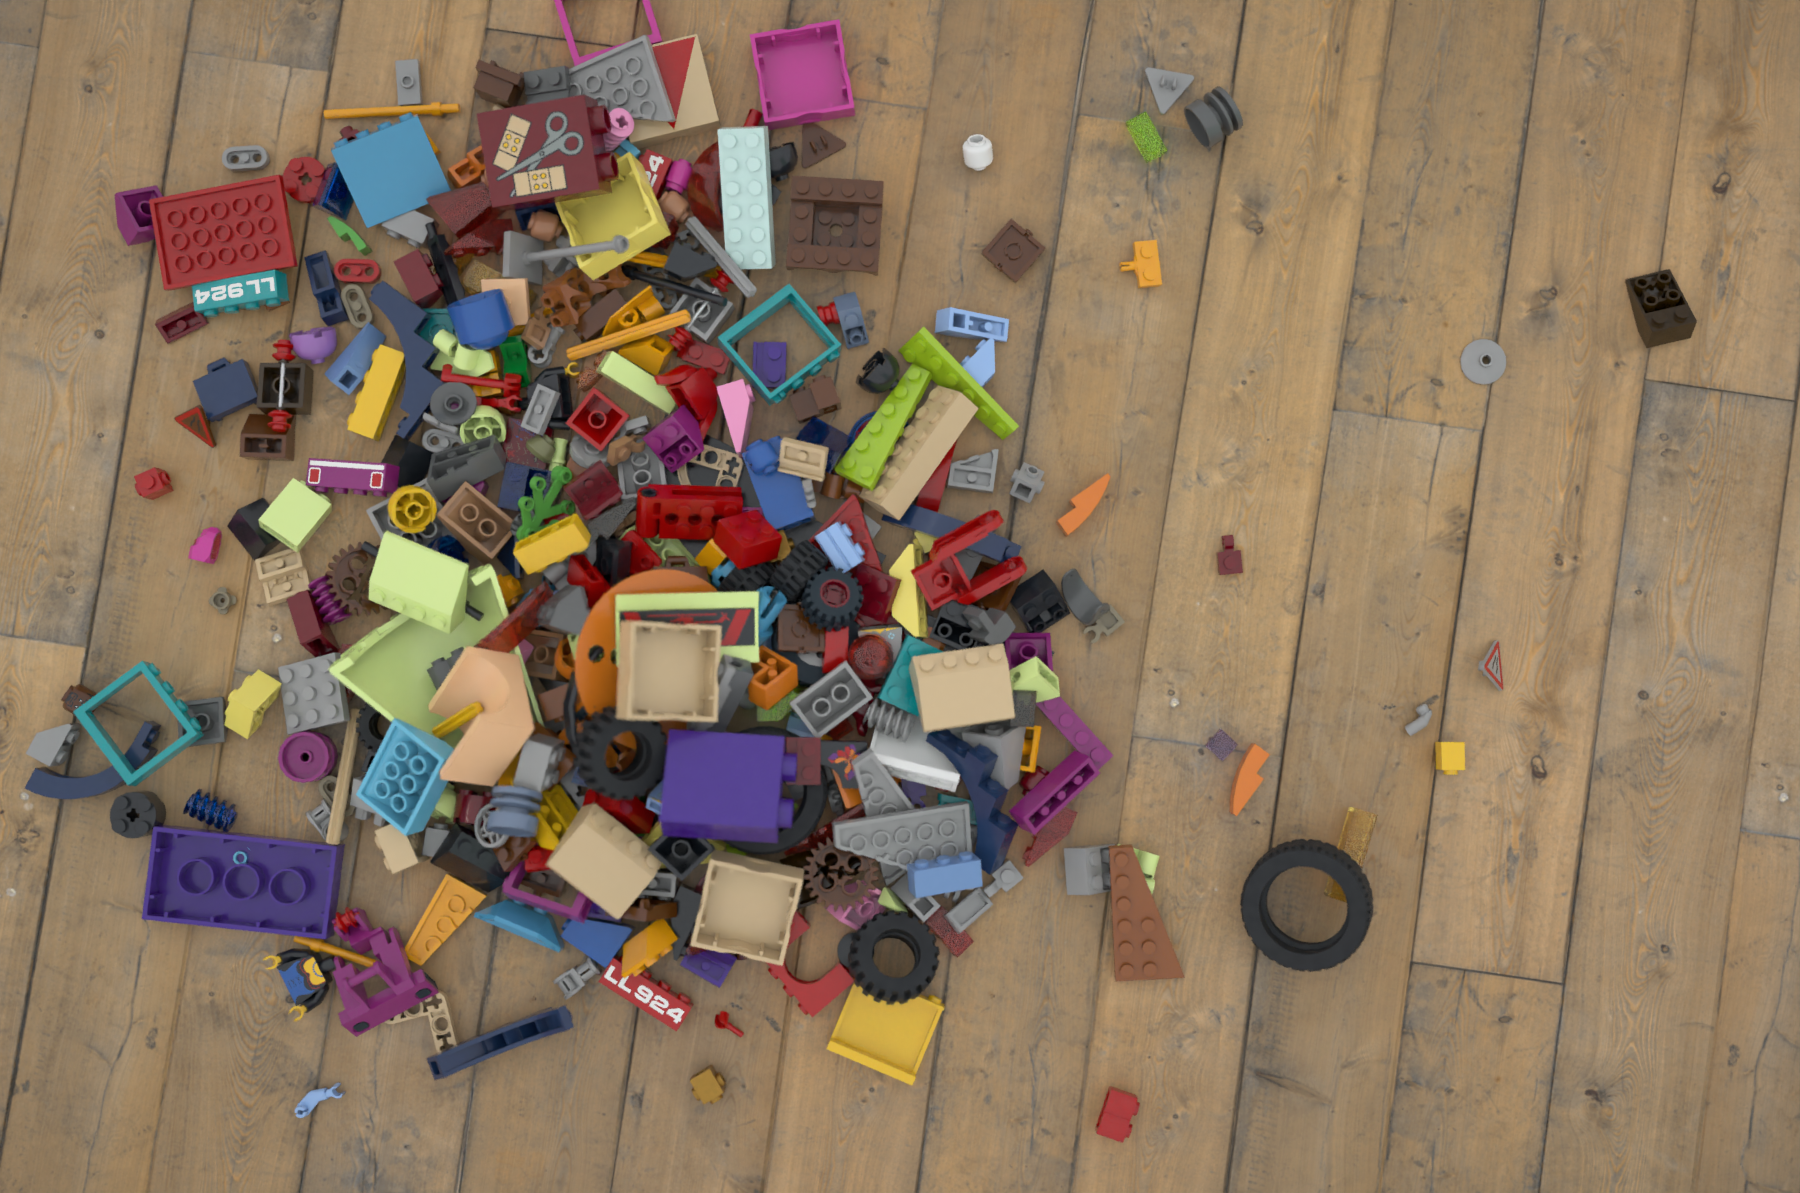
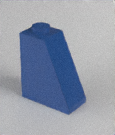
(597, 937)

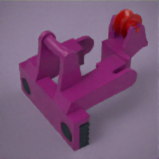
(405, 986)

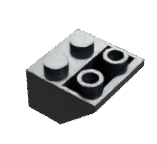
(686, 264)
(1038, 603)
(952, 626)

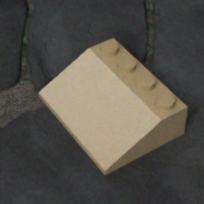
(962, 687)
(604, 860)

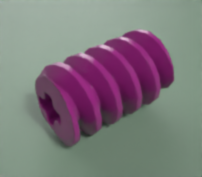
(334, 614)

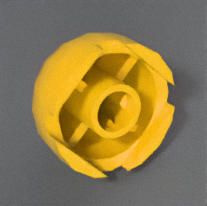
(411, 508)

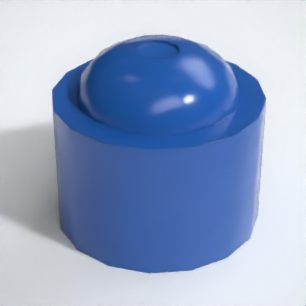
(481, 319)

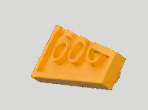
(445, 913)

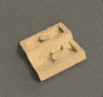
(283, 575)

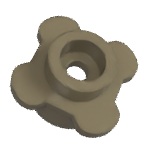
(215, 600)

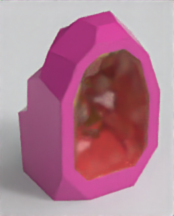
(206, 546)

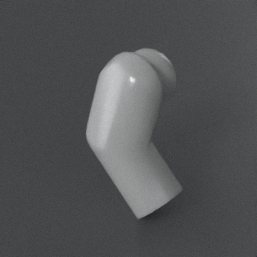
(1422, 720)

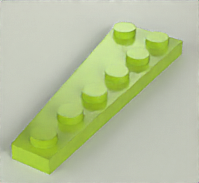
(947, 372)
(869, 452)

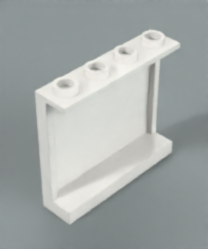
(915, 758)

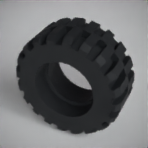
(639, 774)
(910, 932)

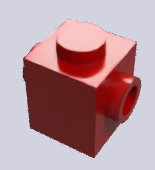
(153, 483)

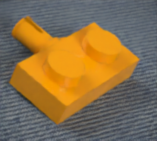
(1145, 264)

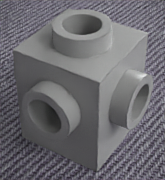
(1026, 482)

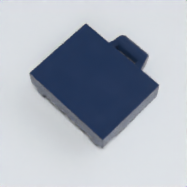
(226, 388)

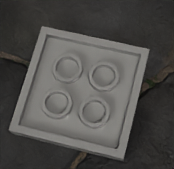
(312, 695)

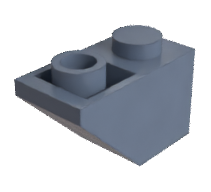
(851, 320)

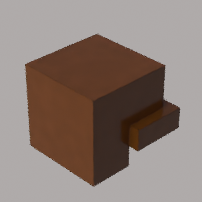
(498, 84)

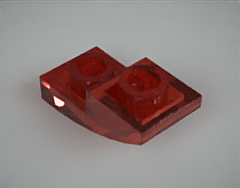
(943, 930)

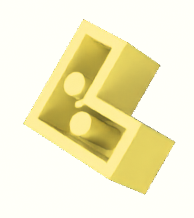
(250, 702)

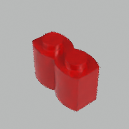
(1116, 1114)

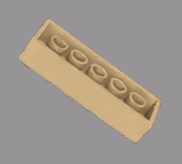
(920, 451)

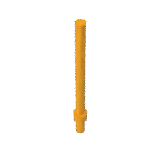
(435, 109)
(319, 945)

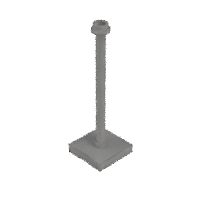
(525, 254)

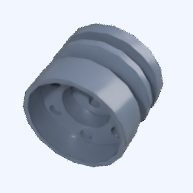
(514, 806)

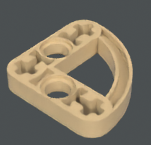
(720, 465)

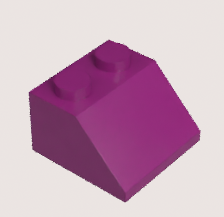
(1025, 646)

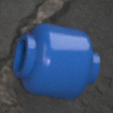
(761, 457)

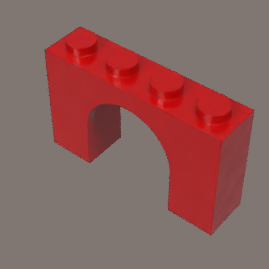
(815, 993)

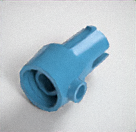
(768, 614)

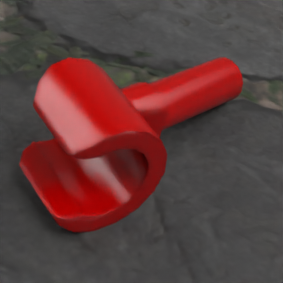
(721, 1022)

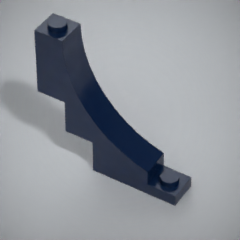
(419, 354)

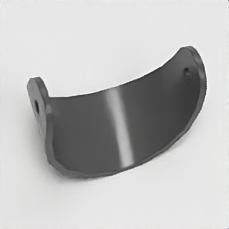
(1081, 600)

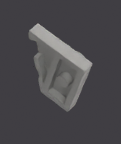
(974, 473)

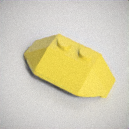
(910, 604)

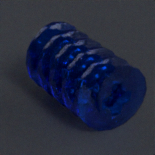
(211, 811)

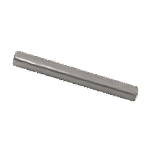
(721, 257)

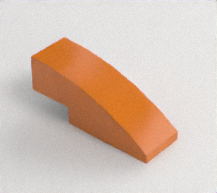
(468, 170)
(1083, 505)
(1246, 777)

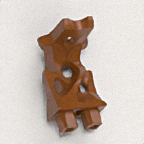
(564, 292)

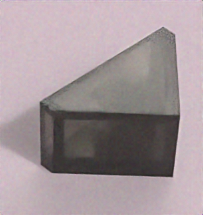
(1024, 708)

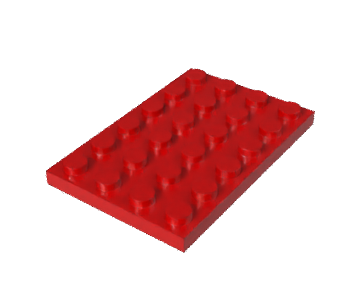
(223, 232)

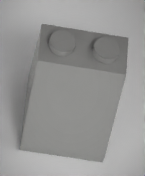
(1003, 741)

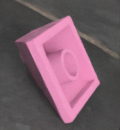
(857, 917)

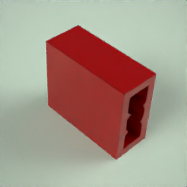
(629, 813)

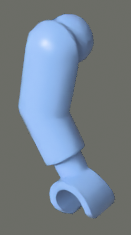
(308, 1103)

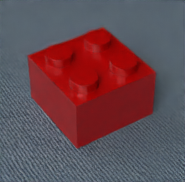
(747, 539)

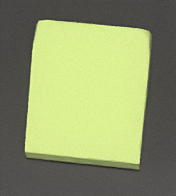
(891, 901)

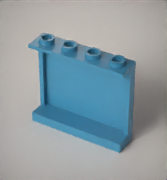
(390, 169)

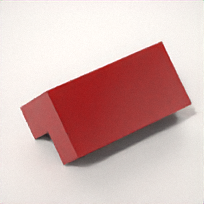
(585, 575)

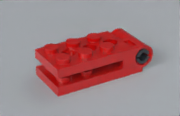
(684, 510)

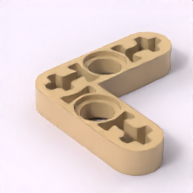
(433, 1014)

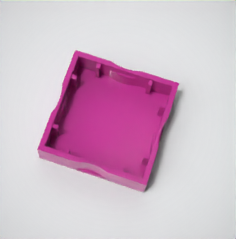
(802, 75)

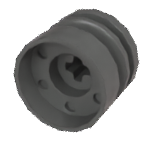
(1213, 117)

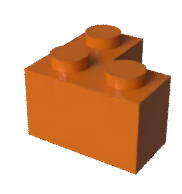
(772, 678)

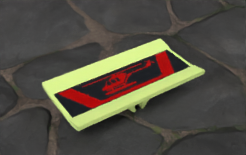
(731, 610)

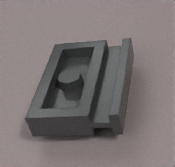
(547, 84)

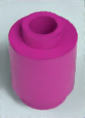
(678, 176)

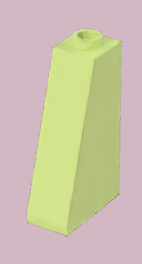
(636, 381)

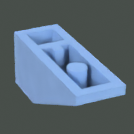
(971, 325)

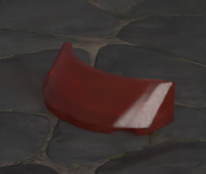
(703, 189)
(517, 623)

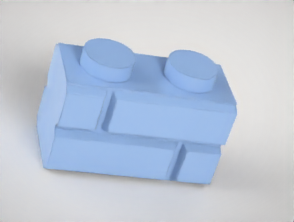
(840, 547)

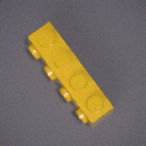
(378, 393)

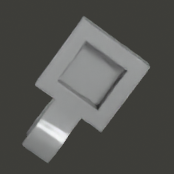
(635, 426)
(1005, 877)

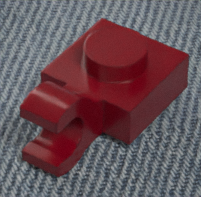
(1229, 560)

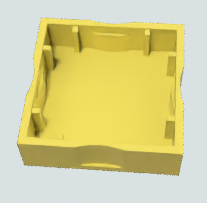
(626, 211)

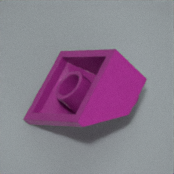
(134, 214)

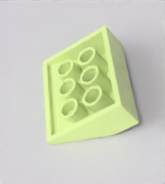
(419, 583)

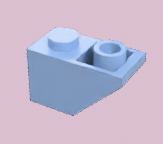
(982, 363)

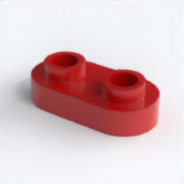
(358, 271)

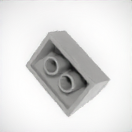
(831, 699)

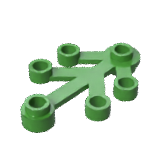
(543, 506)

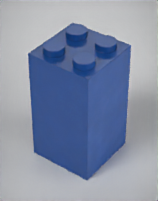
(781, 495)

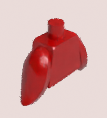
(695, 390)

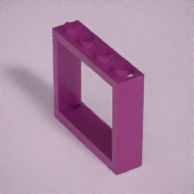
(510, 888)

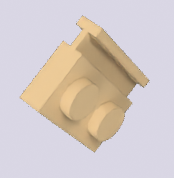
(803, 459)

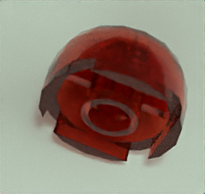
(871, 646)

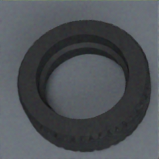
(803, 821)
(1285, 949)

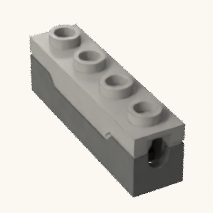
(733, 679)

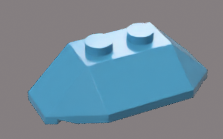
(524, 921)

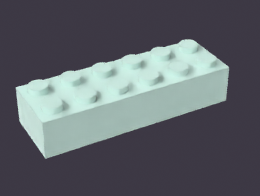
(747, 196)

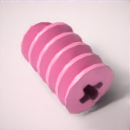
(621, 127)

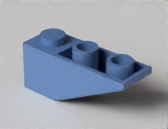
(356, 359)

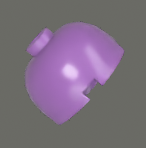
(314, 344)

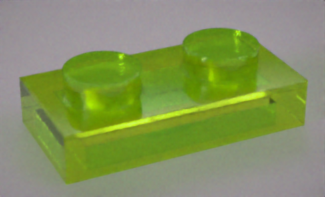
(1146, 137)

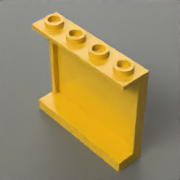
(884, 1035)

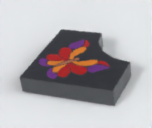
(838, 756)

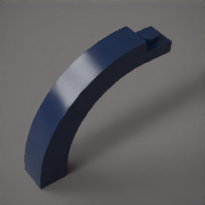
(938, 525)
(59, 786)

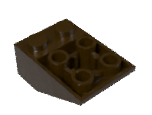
(1660, 308)

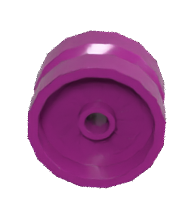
(294, 756)

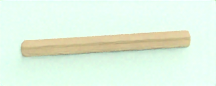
(343, 779)

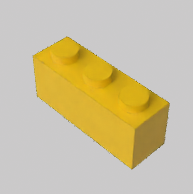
(552, 544)

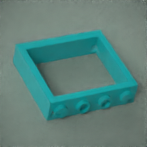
(759, 315)
(109, 747)

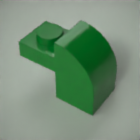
(516, 359)

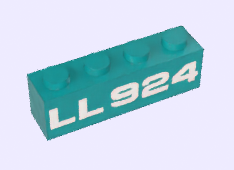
(240, 292)

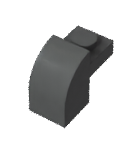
(990, 626)

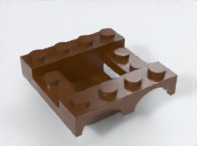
(840, 202)

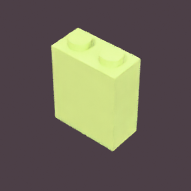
(295, 514)

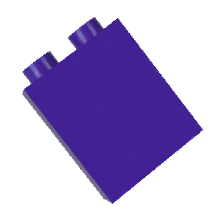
(726, 786)

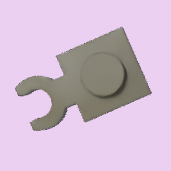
(1107, 624)

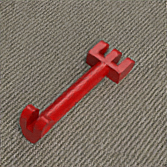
(510, 385)

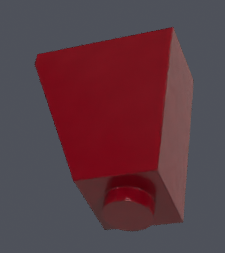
(311, 630)

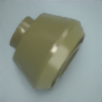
(541, 447)

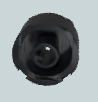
(125, 809)

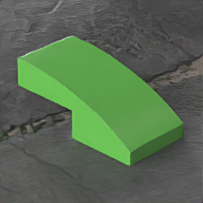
(347, 233)

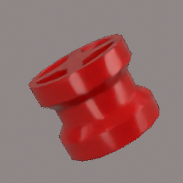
(828, 314)

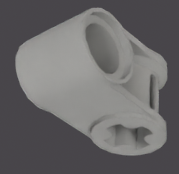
(320, 819)

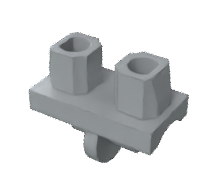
(560, 265)

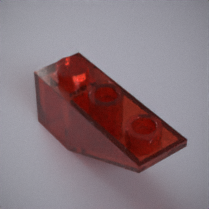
(482, 240)
(1049, 835)

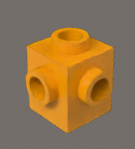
(510, 589)

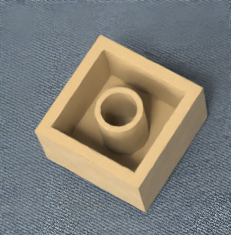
(399, 850)

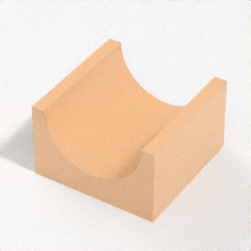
(501, 728)

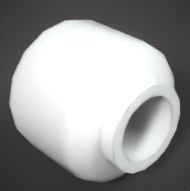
(977, 152)

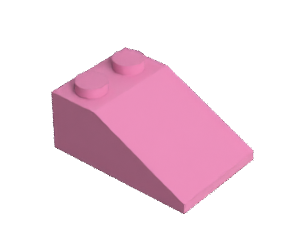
(738, 410)

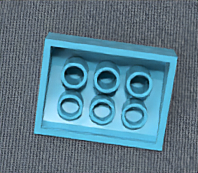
(405, 777)

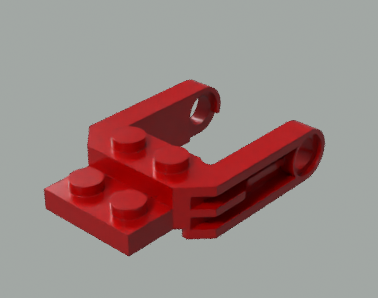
(943, 576)

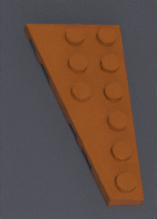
(1139, 936)

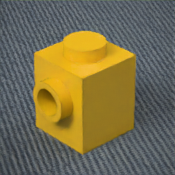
(1450, 757)

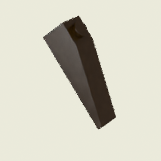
(799, 860)

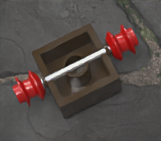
(284, 387)

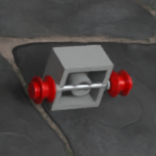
(705, 316)

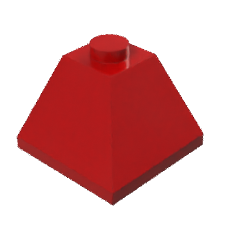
(598, 419)

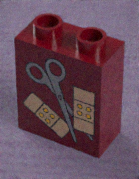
(547, 152)

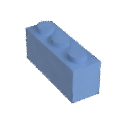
(944, 874)

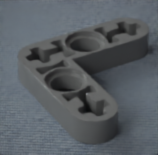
(659, 296)

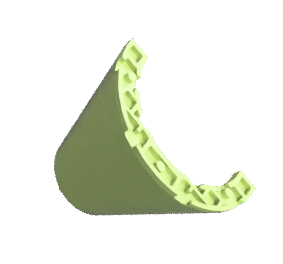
(393, 660)

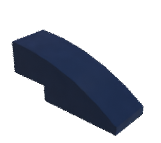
(326, 288)

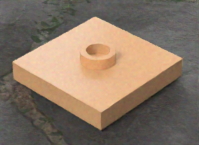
(516, 295)

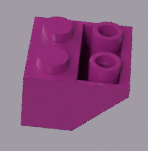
(676, 439)

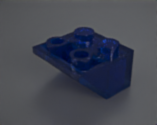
(517, 484)

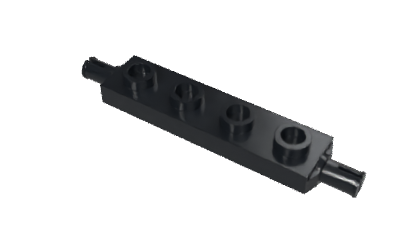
(444, 265)

